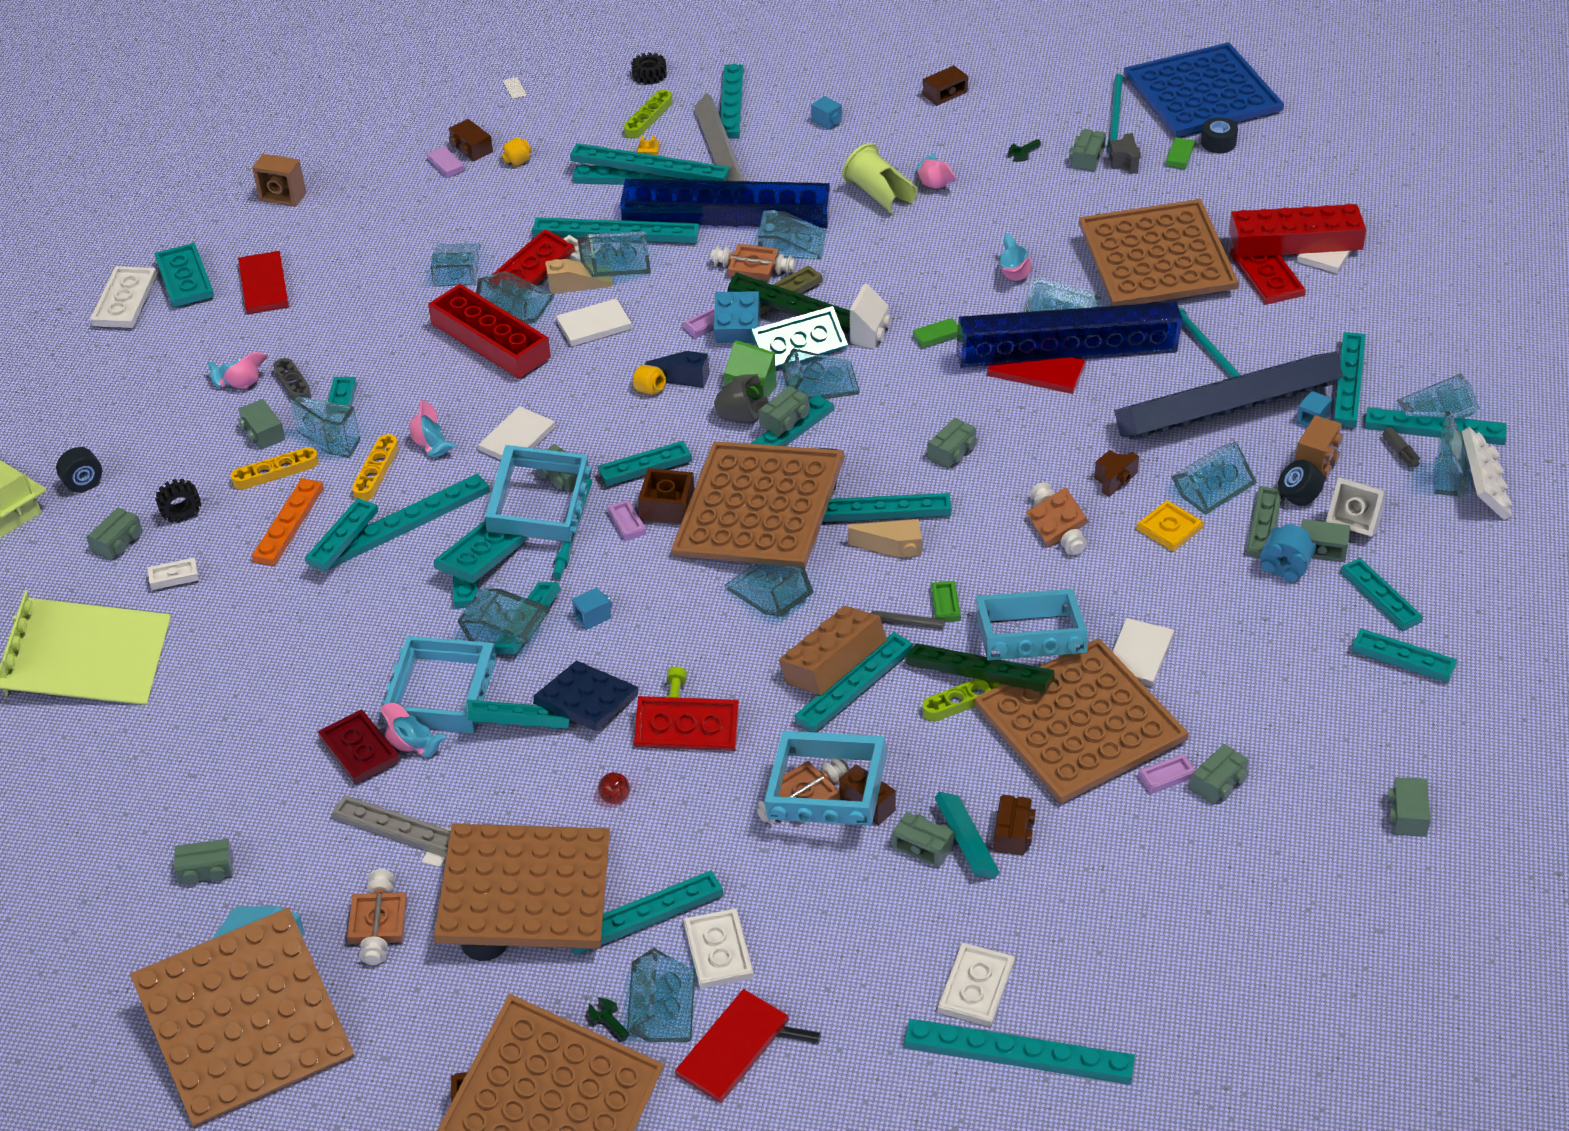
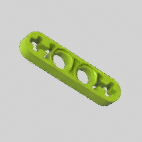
(647, 114)
(940, 707)

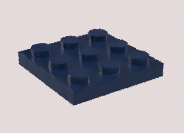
(585, 695)

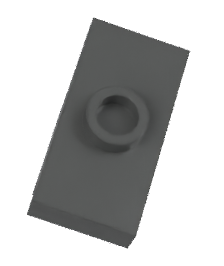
(1125, 154)

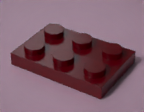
(358, 746)

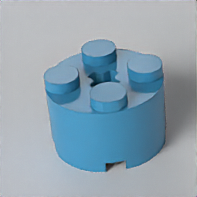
(1287, 552)

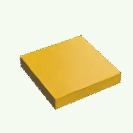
(1170, 525)

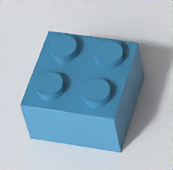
(736, 316)

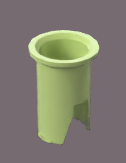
(877, 177)

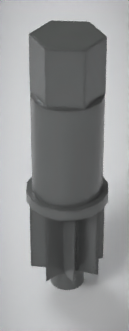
(1402, 449)

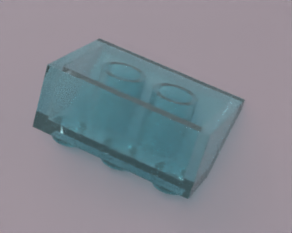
(615, 254)
(515, 295)
(1056, 296)
(1214, 478)
(661, 998)

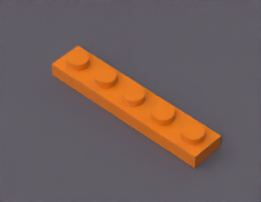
(287, 522)

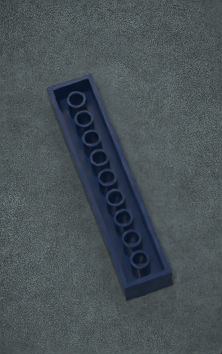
(1228, 395)

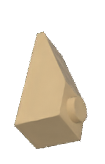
(572, 276)
(889, 538)

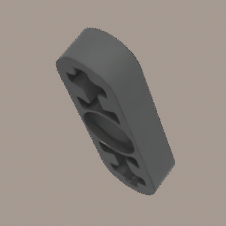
(292, 373)

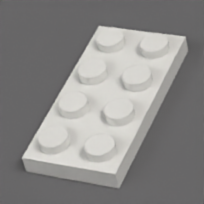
(123, 297)
(1487, 473)

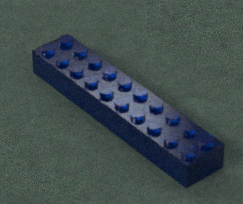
(722, 201)
(1068, 334)

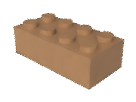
(832, 650)

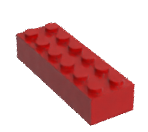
(1297, 230)
(489, 330)

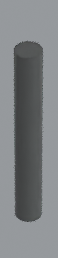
(910, 620)

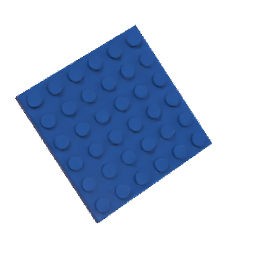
(1202, 86)

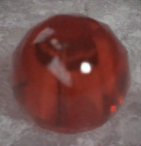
(614, 788)

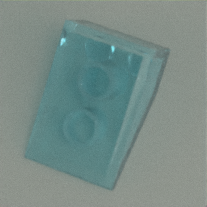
(791, 235)
(455, 264)
(819, 375)
(1448, 395)
(327, 425)
(1451, 461)
(772, 588)
(501, 617)

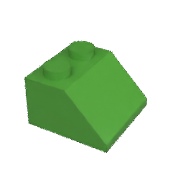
(752, 360)

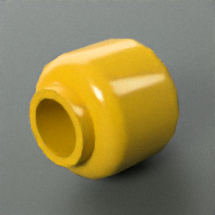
(516, 151)
(648, 379)

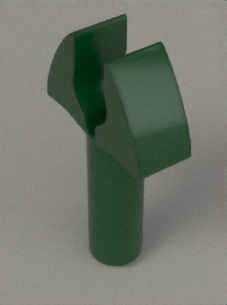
(1021, 153)
(599, 1017)

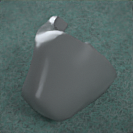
(733, 402)

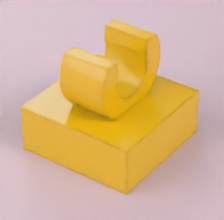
(648, 146)

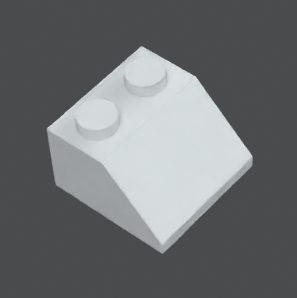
(868, 318)
(1357, 506)

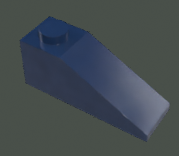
(684, 368)

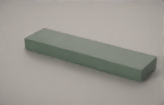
(1263, 520)

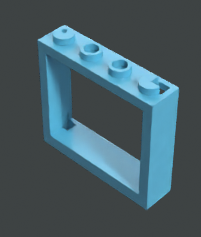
(543, 460)
(1026, 606)
(443, 650)
(826, 746)

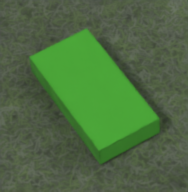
(1180, 153)
(936, 333)
(945, 601)

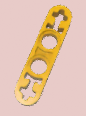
(274, 467)
(380, 468)

